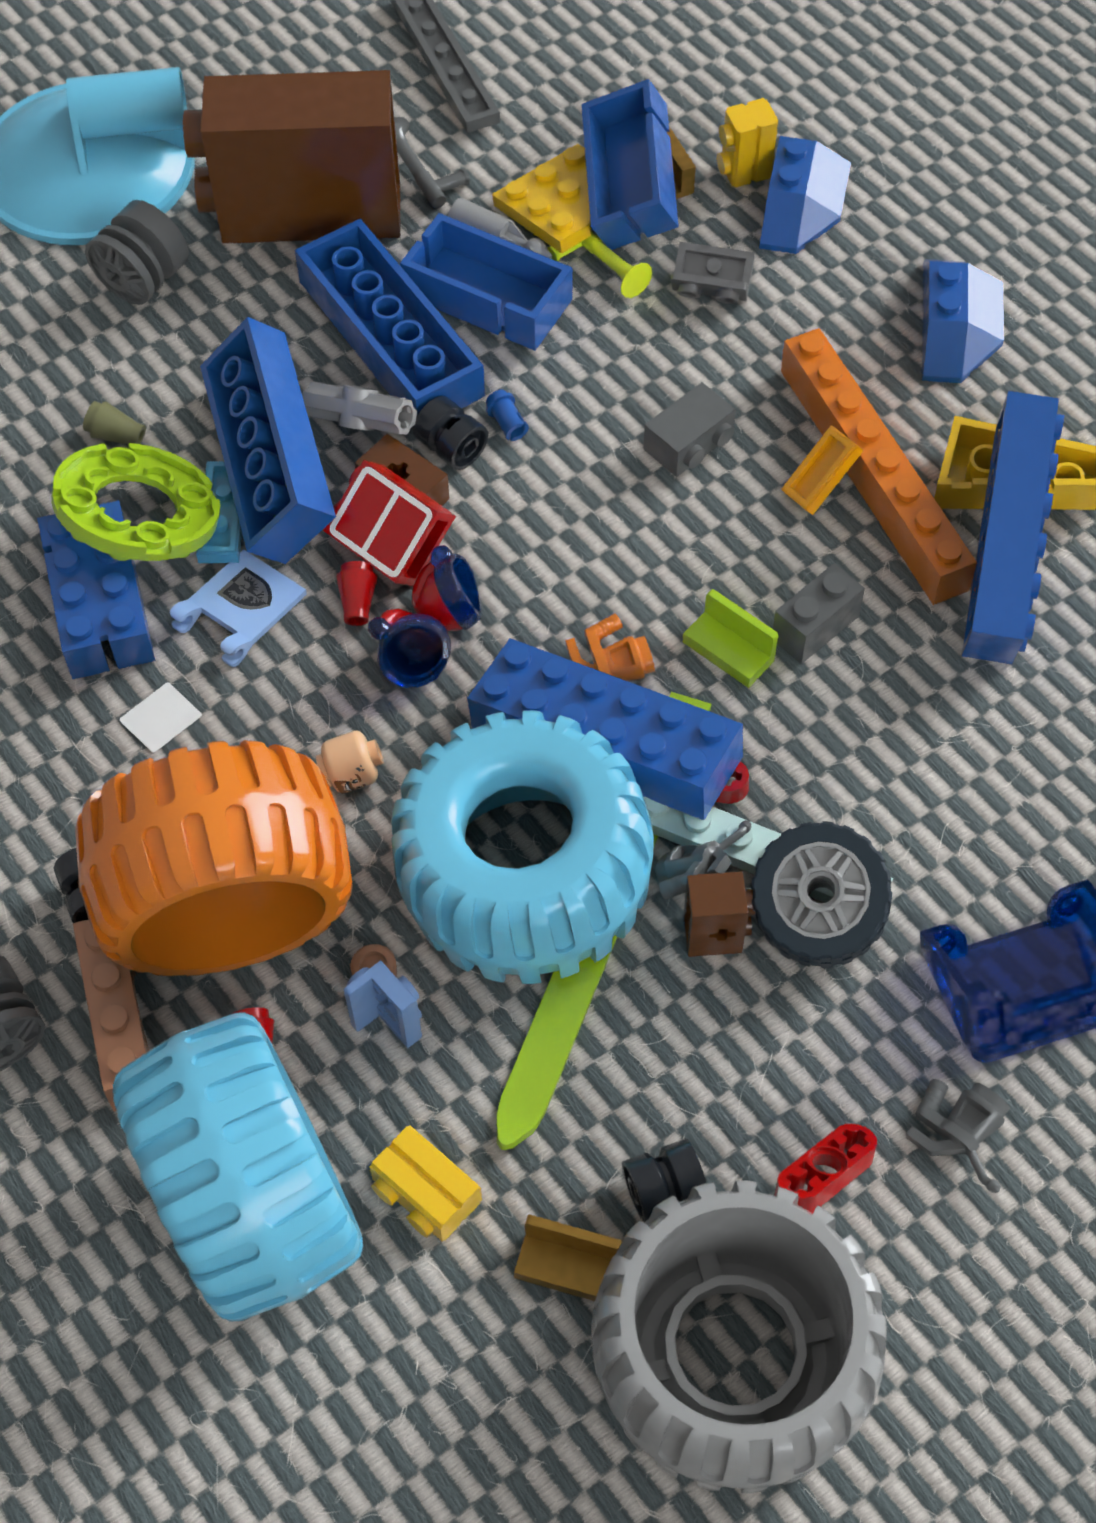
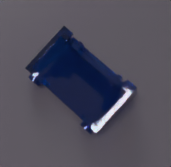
(1023, 983)

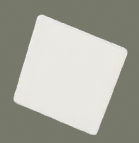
(160, 717)

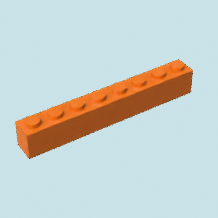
(882, 470)

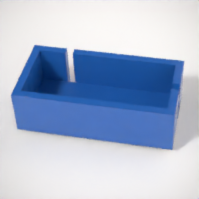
(629, 165)
(489, 281)
(94, 601)

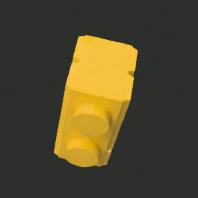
(748, 142)
(424, 1184)

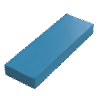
(227, 538)

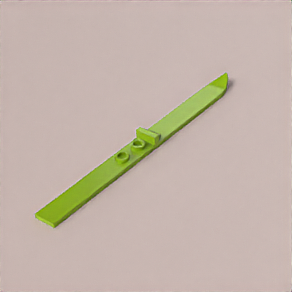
(551, 1040)

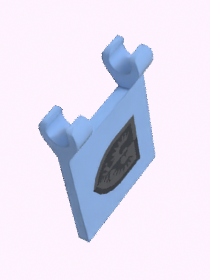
(244, 600)

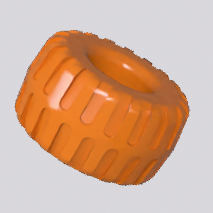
(212, 859)

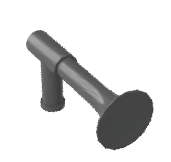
(431, 188)

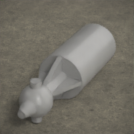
(494, 224)

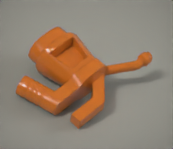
(625, 659)

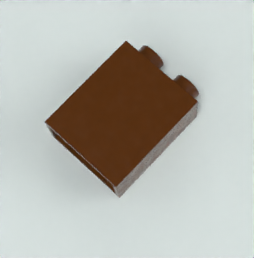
(296, 154)

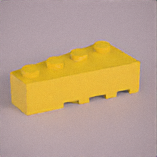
(968, 460)

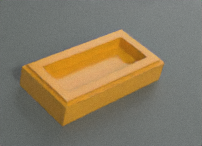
(822, 470)

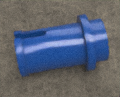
(502, 407)

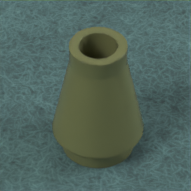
(111, 424)

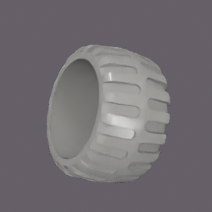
(770, 1253)

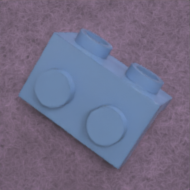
(381, 994)

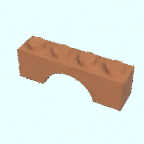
(111, 1008)

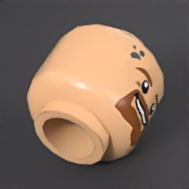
(349, 761)

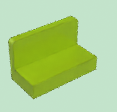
(732, 639)

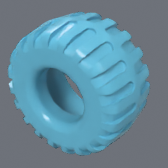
(536, 914)
(235, 1167)

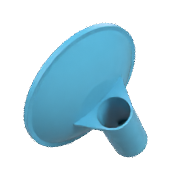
(90, 150)

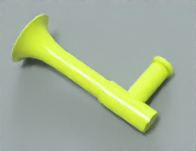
(633, 278)

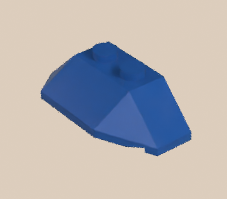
(803, 194)
(959, 319)

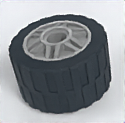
(830, 859)

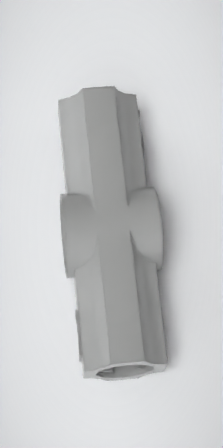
(359, 408)

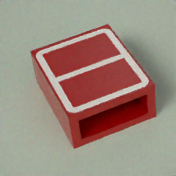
(388, 522)

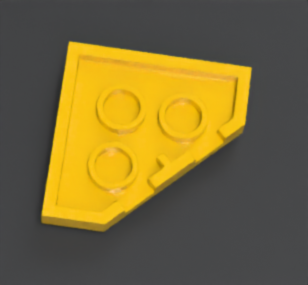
(551, 200)

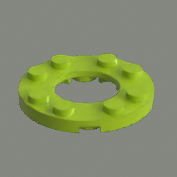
(95, 467)

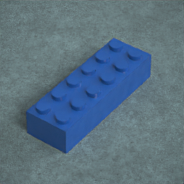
(388, 318)
(267, 442)
(1012, 528)
(674, 748)

